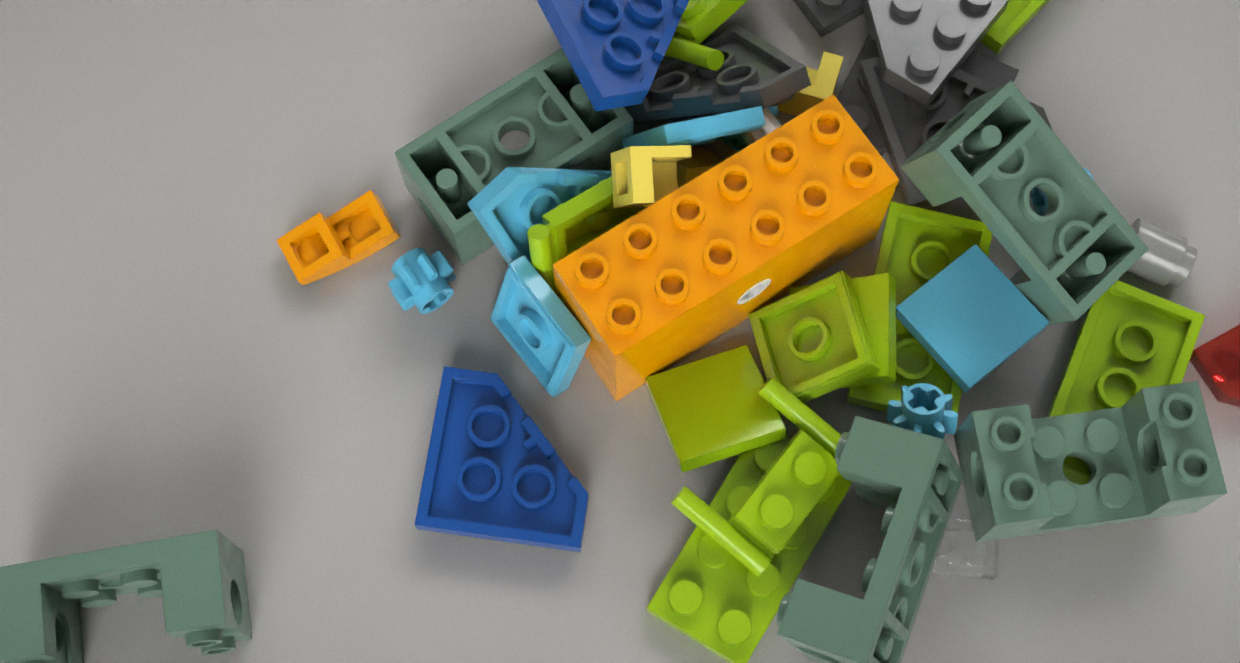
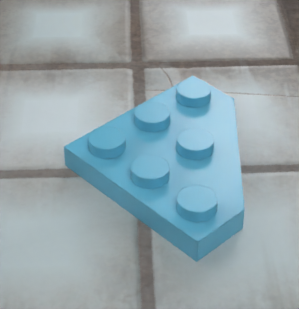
(521, 197)

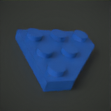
(614, 44)
(496, 470)

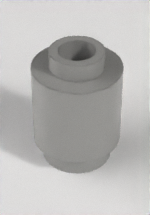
(1168, 255)

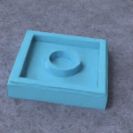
(700, 130)
(970, 318)
(539, 327)

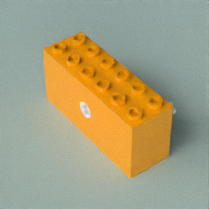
(726, 244)

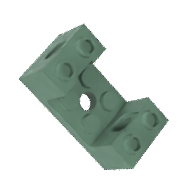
(465, 151)
(993, 160)
(1141, 458)
(918, 487)
(195, 574)

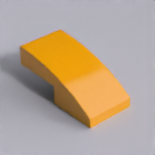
(336, 242)

